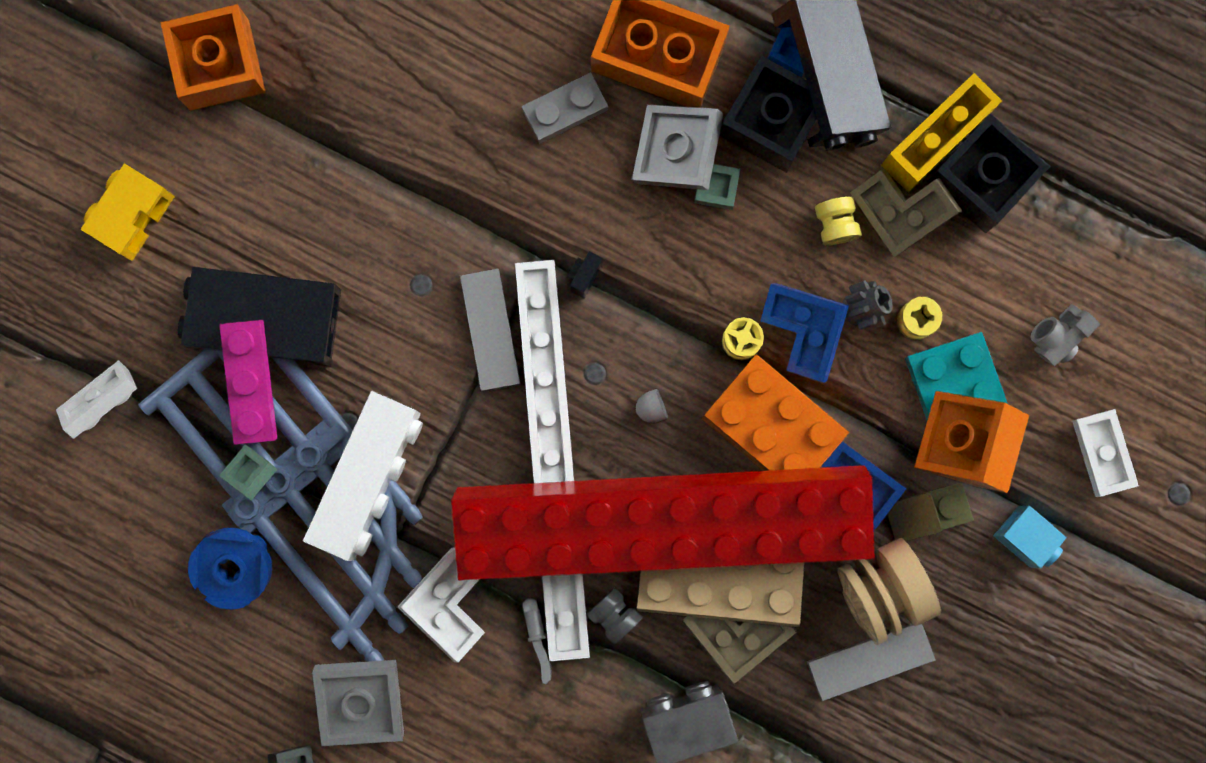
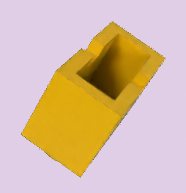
(126, 211)

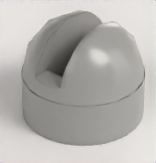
(651, 407)

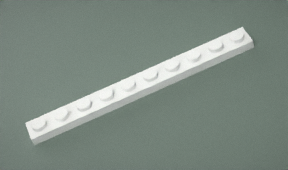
(550, 440)

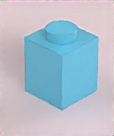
(1031, 537)

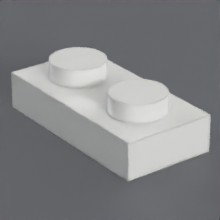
(96, 399)
(1105, 453)

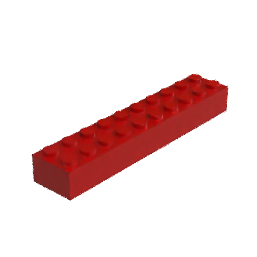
(663, 522)

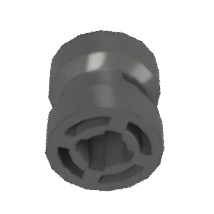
(614, 616)

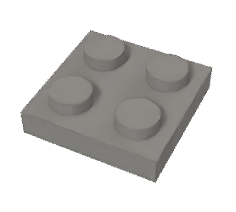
(677, 146)
(358, 702)

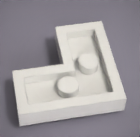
(435, 608)

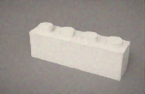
(363, 476)

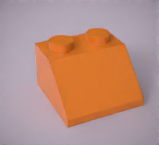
(972, 440)

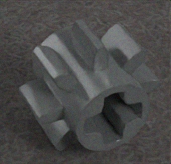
(868, 305)

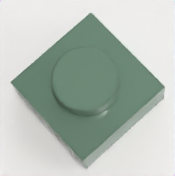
(721, 188)
(248, 472)

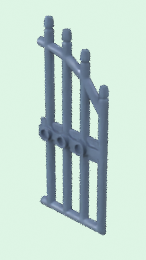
(296, 469)

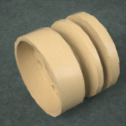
(892, 589)

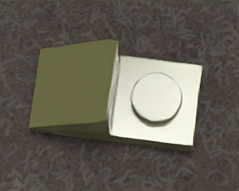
(929, 512)

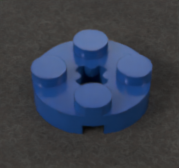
(246, 551)

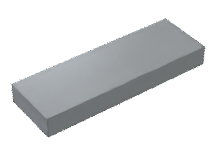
(490, 330)
(869, 663)

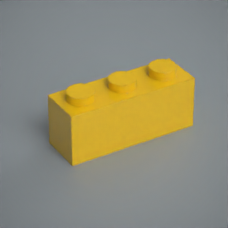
(941, 132)

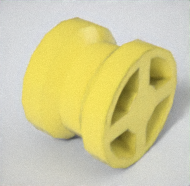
(912, 321)
(745, 332)

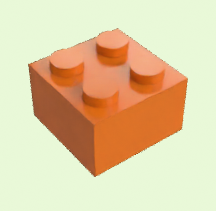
(212, 57)

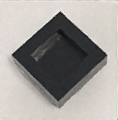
(584, 273)

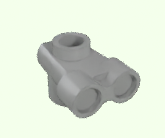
(1059, 339)

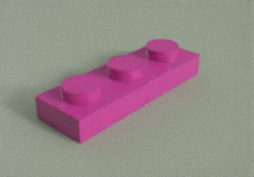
(248, 382)

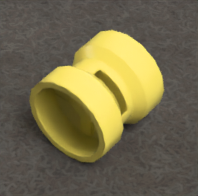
(838, 221)

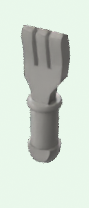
(536, 633)

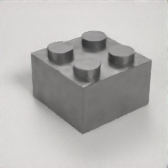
(688, 723)

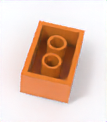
(659, 49)
(774, 421)

